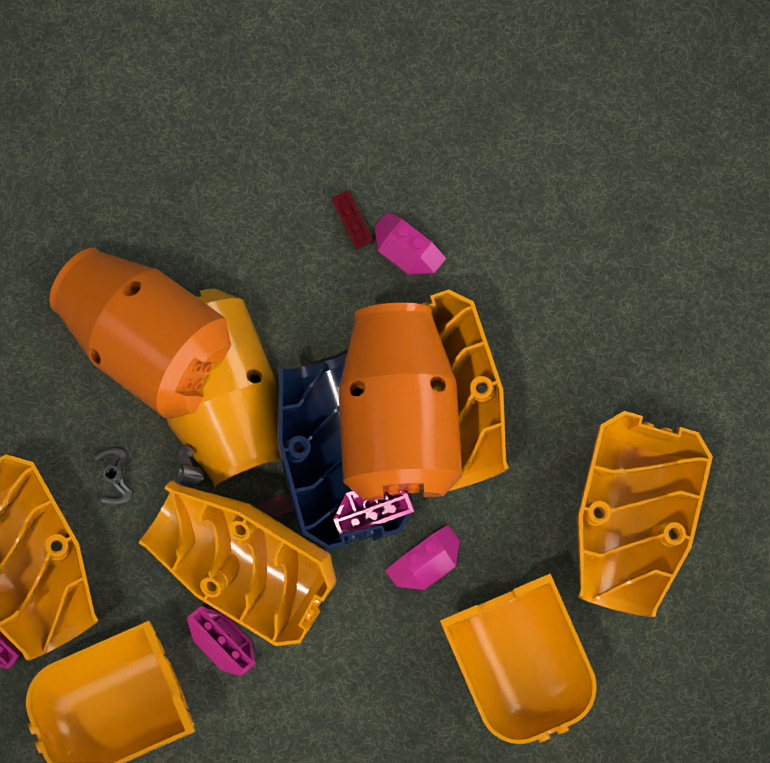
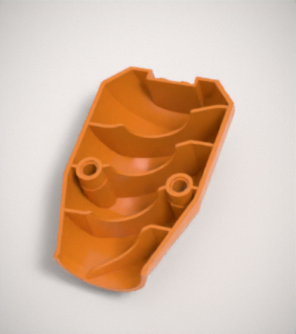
(141, 329)
(400, 427)

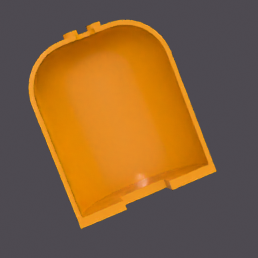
(523, 662)
(108, 701)

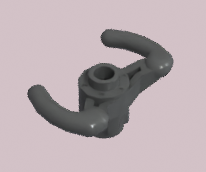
(121, 455)
(187, 473)

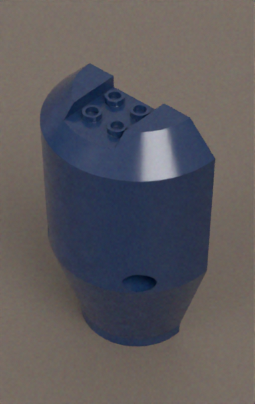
(313, 456)

